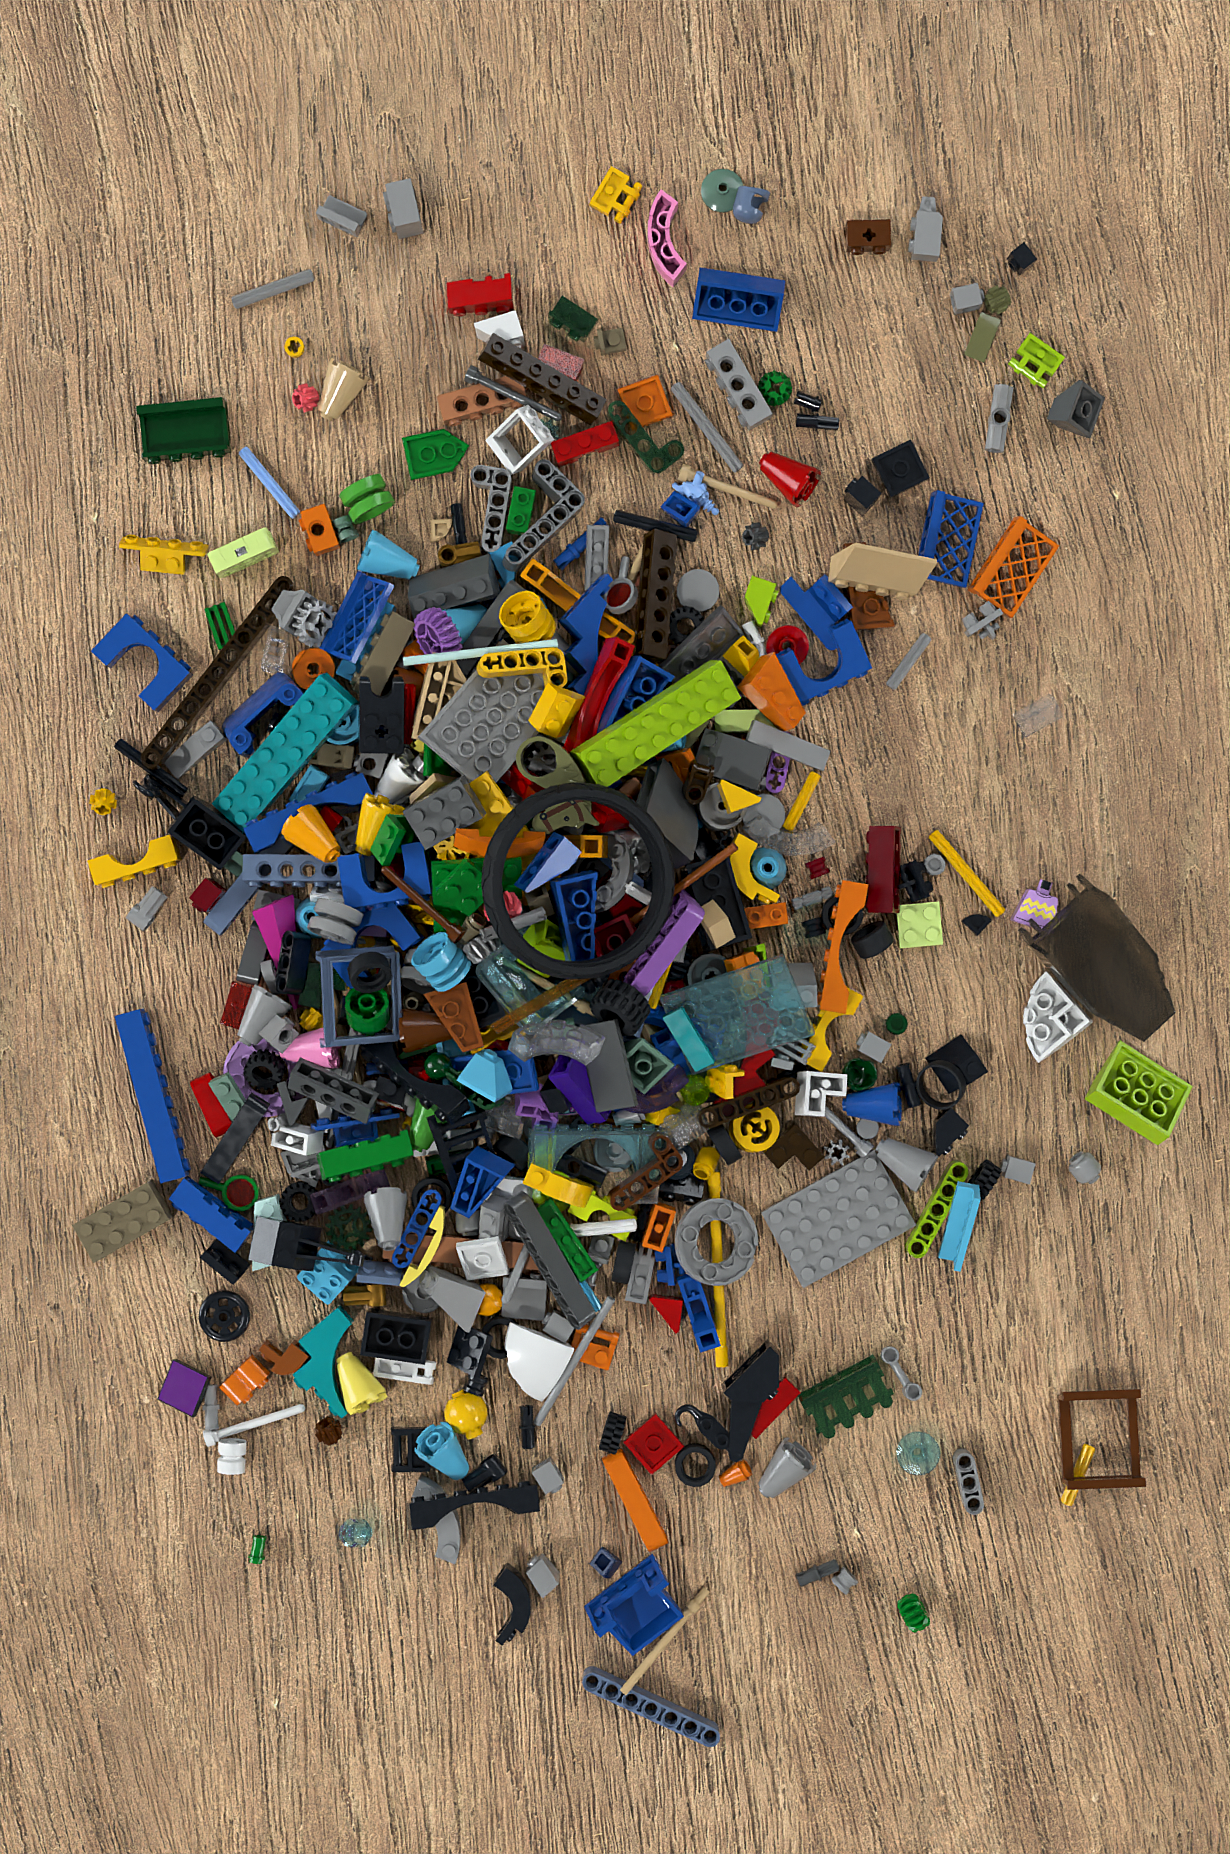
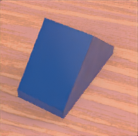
(681, 509)

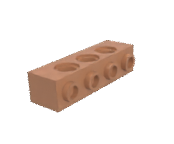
(470, 395)

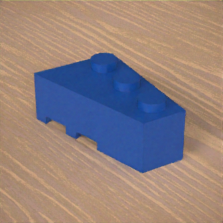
(478, 1179)

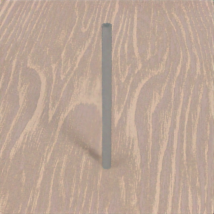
(574, 1360)

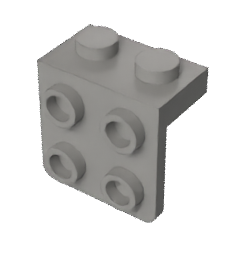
(527, 1299)

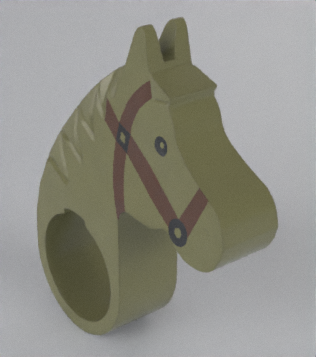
(568, 813)

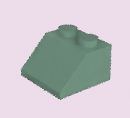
(646, 1063)

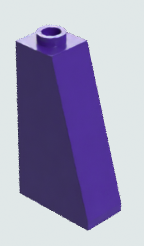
(572, 1080)

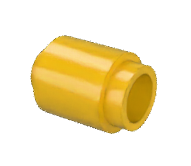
(706, 1162)

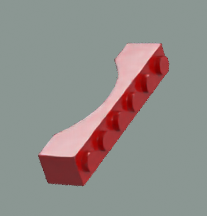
(608, 668)

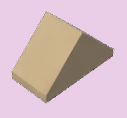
(717, 924)

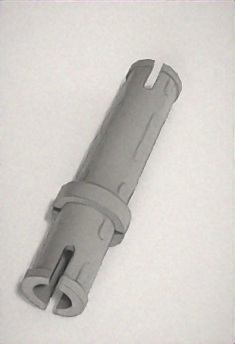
(520, 921)

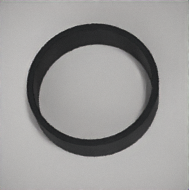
(927, 1098)

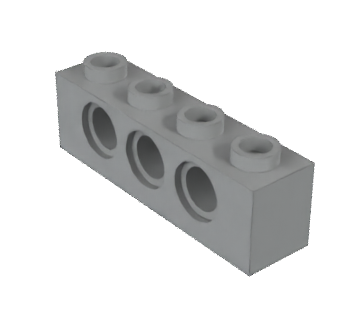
(726, 353)

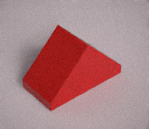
(669, 1308)

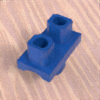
(673, 1267)

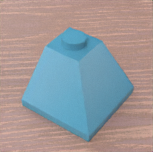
(487, 1075)

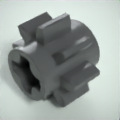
(755, 536)

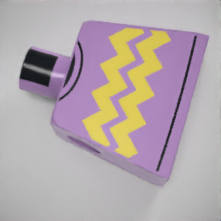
(1036, 905)

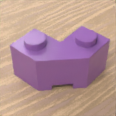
(532, 1105)

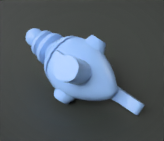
(696, 492)

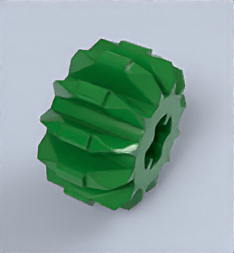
(913, 1612)

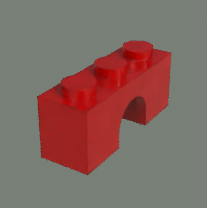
(596, 439)

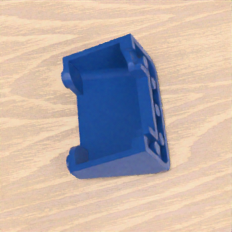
(238, 724)

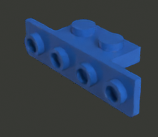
(351, 1131)

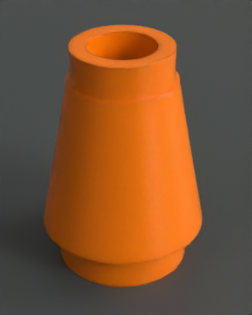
(736, 1473)

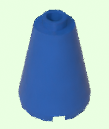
(876, 1104)

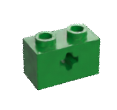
(521, 510)

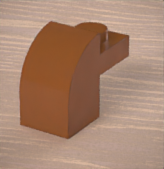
(285, 1362)

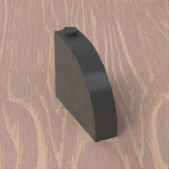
(677, 818)

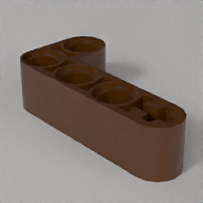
(642, 1175)

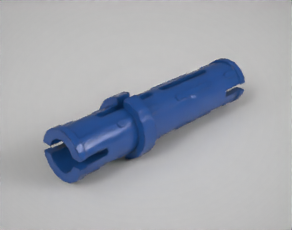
(573, 550)

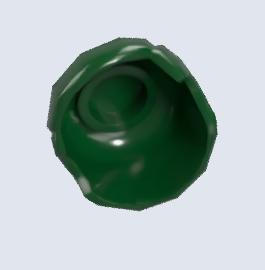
(860, 1074)

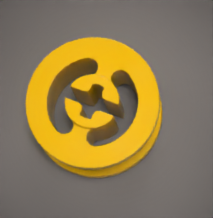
(744, 1142)

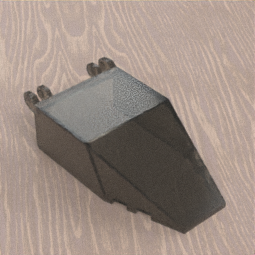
(1104, 962)

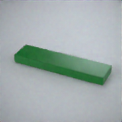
(567, 1241)

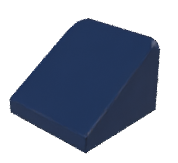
(605, 1563)

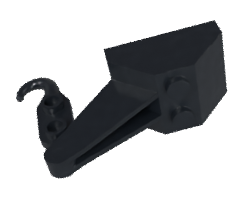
(197, 825)
(294, 1245)
(747, 1389)

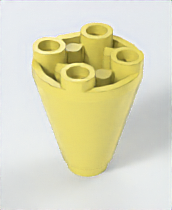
(358, 1384)

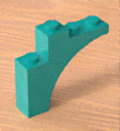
(319, 1370)

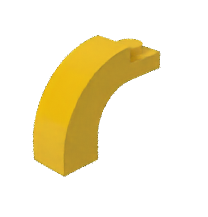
(740, 863)
(558, 1186)

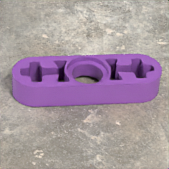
(781, 779)

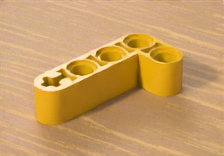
(522, 667)

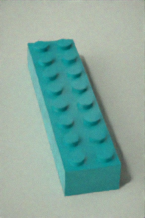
(285, 751)

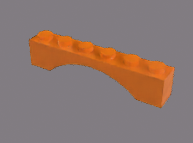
(851, 901)

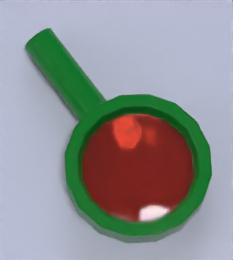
(238, 1192)

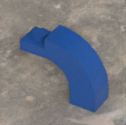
(699, 1313)

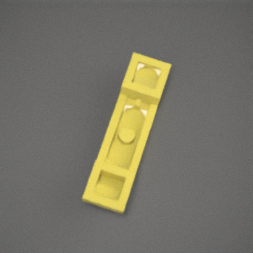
(437, 1224)

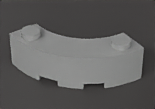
(447, 1528)

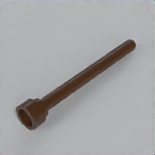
(454, 931)

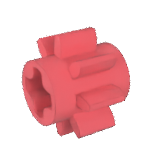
(305, 397)

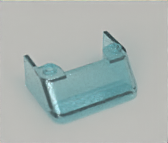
(514, 988)

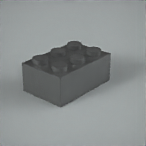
(443, 811)

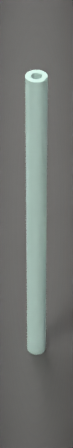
(478, 652)

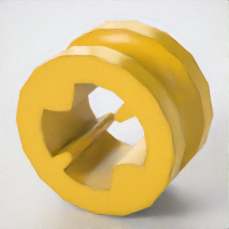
(300, 349)

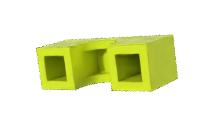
(597, 1203)

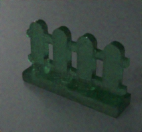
(831, 1388)

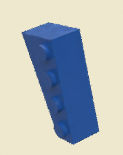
(634, 687)
(575, 913)
(212, 1214)

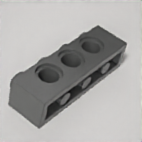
(333, 1090)

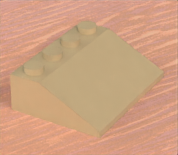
(880, 570)

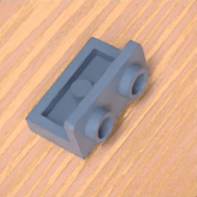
(380, 1273)

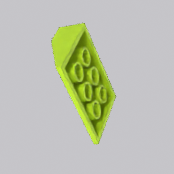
(1139, 1093)

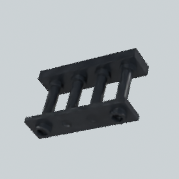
(444, 1144)

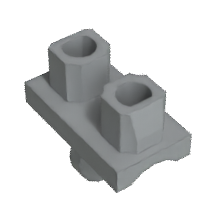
(990, 613)

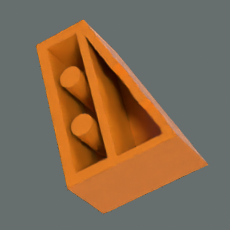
(772, 693)

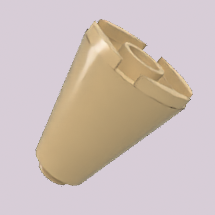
(340, 388)

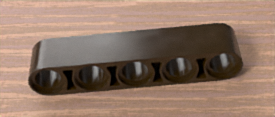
(759, 1102)

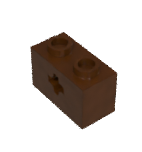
(878, 231)

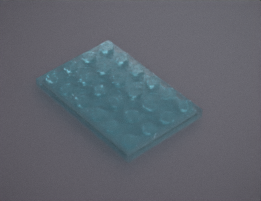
(744, 1011)

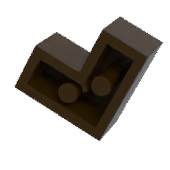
(791, 1143)

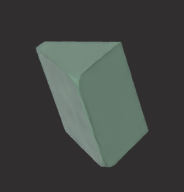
(235, 864)

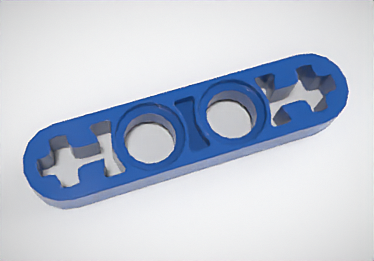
(414, 1227)

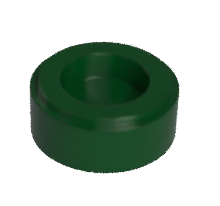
(896, 1023)

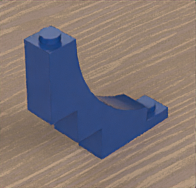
(583, 625)

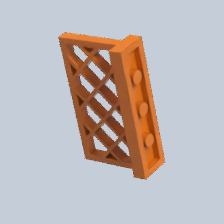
(998, 556)

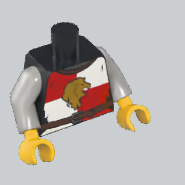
(393, 1097)

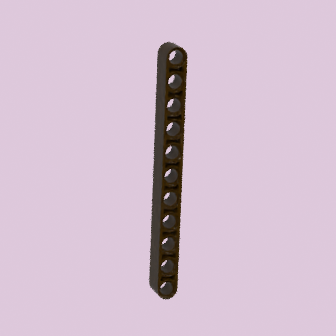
(215, 683)

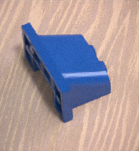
(635, 1607)

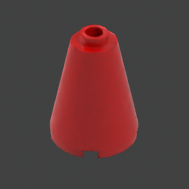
(790, 476)

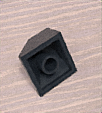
(961, 1055)

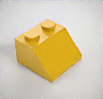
(555, 710)

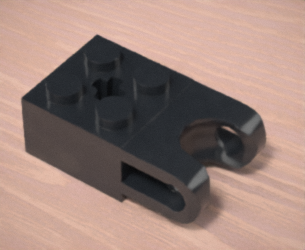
(378, 711)

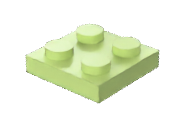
(919, 925)

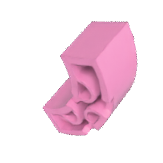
(661, 249)

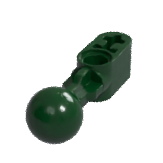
(439, 1066)

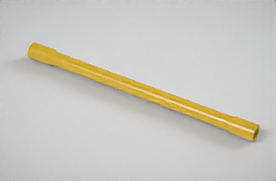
(721, 1352)

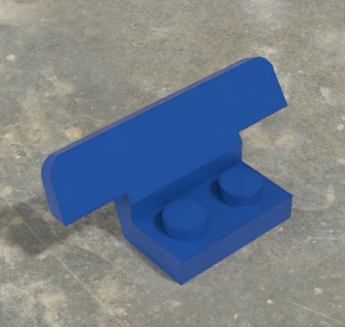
(818, 606)

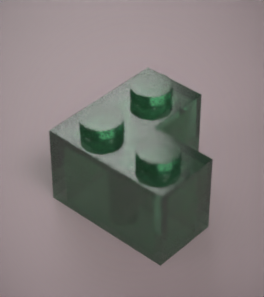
(312, 989)

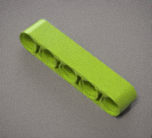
(935, 1219)

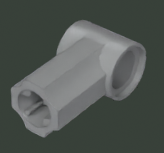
(143, 913)

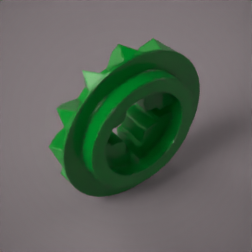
(785, 390)

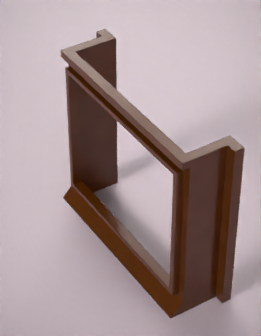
(1066, 1450)

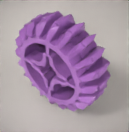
(436, 632)

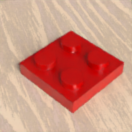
(653, 1443)

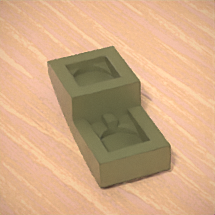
(982, 337)

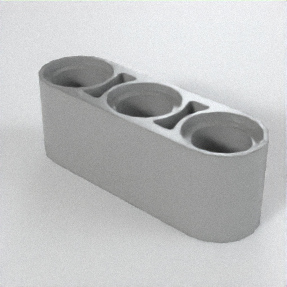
(973, 1490)

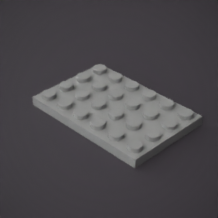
(485, 722)
(838, 1218)

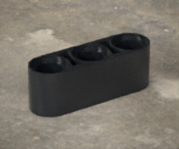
(293, 963)

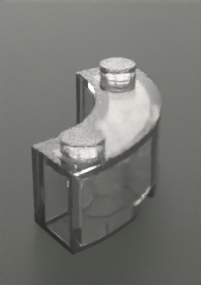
(789, 842)
(556, 1038)

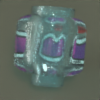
(355, 1533)

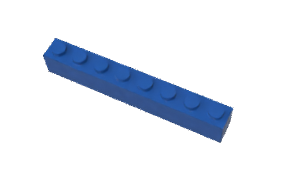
(152, 1095)

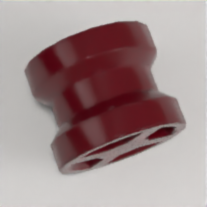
(817, 868)

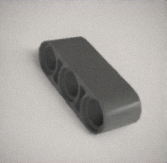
(253, 954)

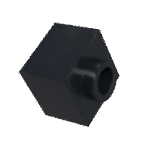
(1021, 259)

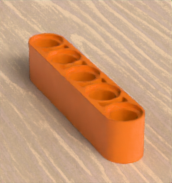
(635, 1500)

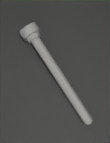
(863, 1147)
(515, 1274)

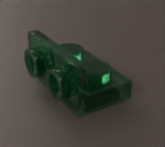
(572, 319)

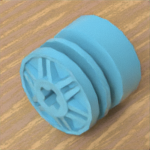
(440, 962)

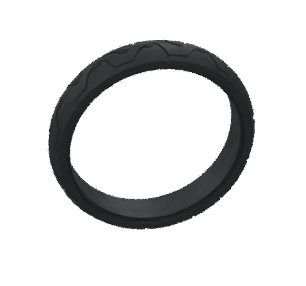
(661, 895)

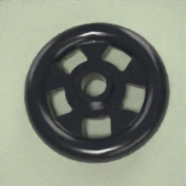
(225, 1334)

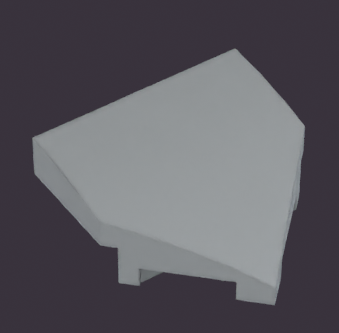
(303, 1167)

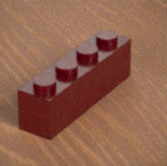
(883, 869)

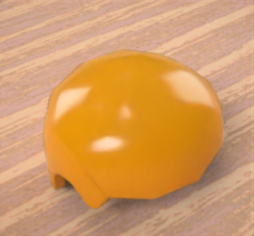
(492, 1300)

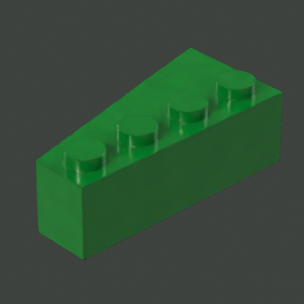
(365, 1156)

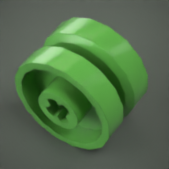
(367, 498)

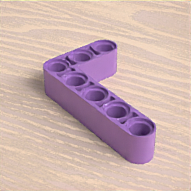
(677, 930)

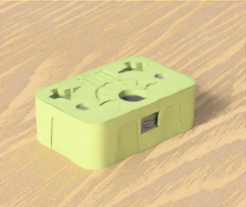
(243, 552)

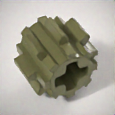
(997, 299)

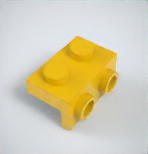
(721, 1080)

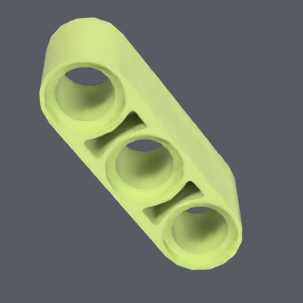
(738, 720)

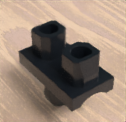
(913, 881)

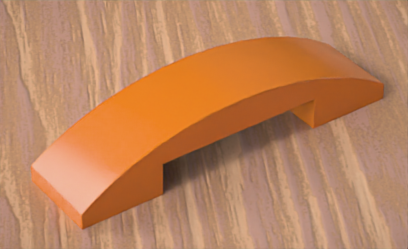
(470, 842)

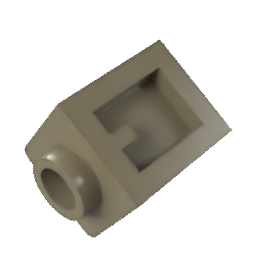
(610, 341)

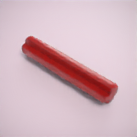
(409, 708)

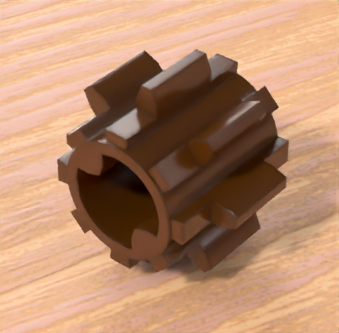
(328, 1431)

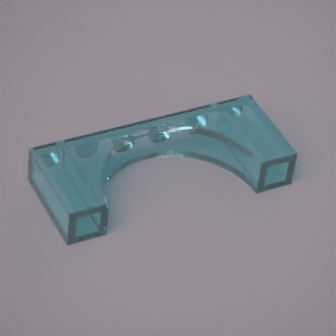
(549, 1144)

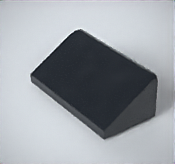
(705, 846)

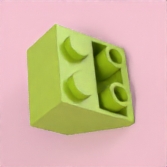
(546, 939)

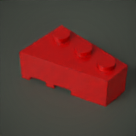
(480, 296)

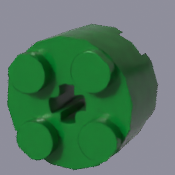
(367, 1011)

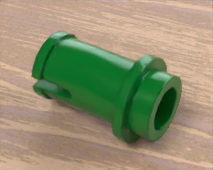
(257, 1549)

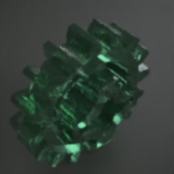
(339, 1222)

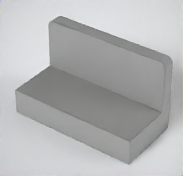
(342, 215)

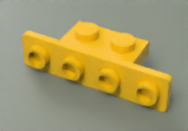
(163, 555)

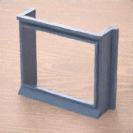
(326, 958)

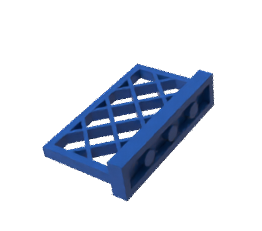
(932, 530)
(353, 608)

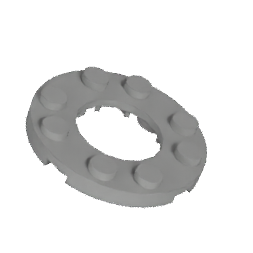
(622, 871)
(744, 1246)

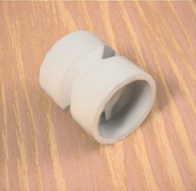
(231, 1457)

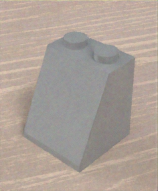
(805, 981)
(453, 1294)

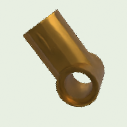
(461, 553)
(368, 1294)

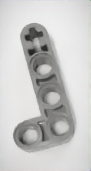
(493, 511)

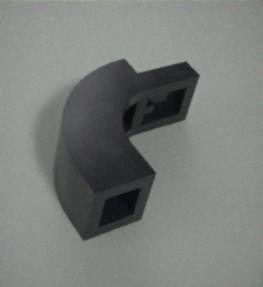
(515, 1587)

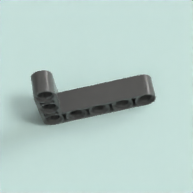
(548, 520)

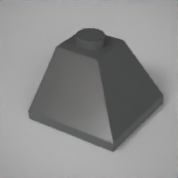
(1077, 409)

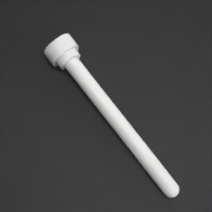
(213, 1436)

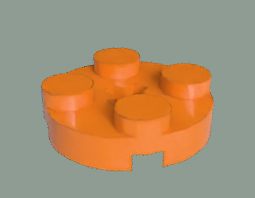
(311, 657)

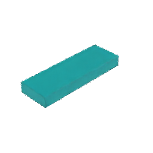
(688, 1039)

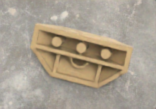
(438, 687)

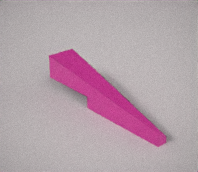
(273, 922)

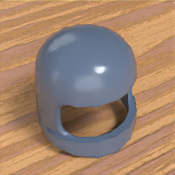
(747, 205)

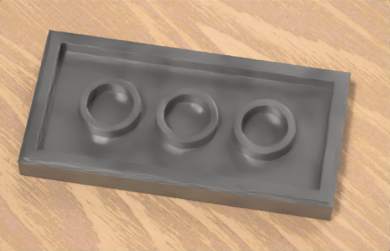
(705, 643)

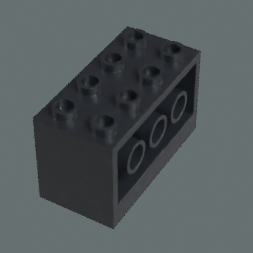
(721, 887)

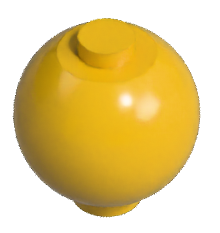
(466, 1413)

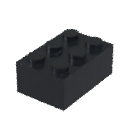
(396, 1336)

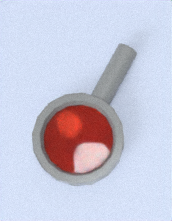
(622, 591)

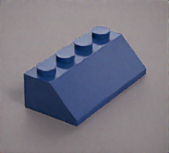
(738, 299)

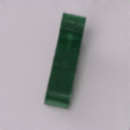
(640, 434)

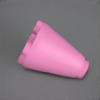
(308, 1047)

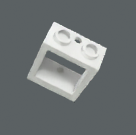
(505, 450)

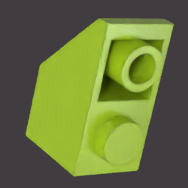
(758, 597)

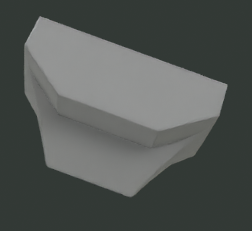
(287, 606)

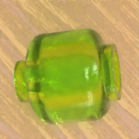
(695, 1091)

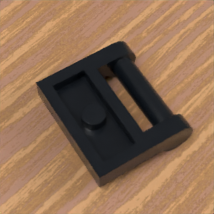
(415, 1463)

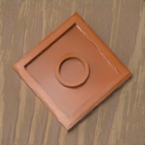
(646, 401)

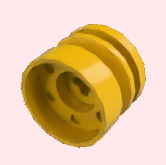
(527, 618)

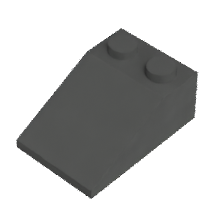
(733, 759)

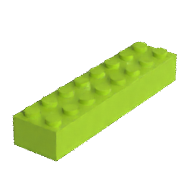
(656, 724)

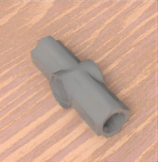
(997, 431)

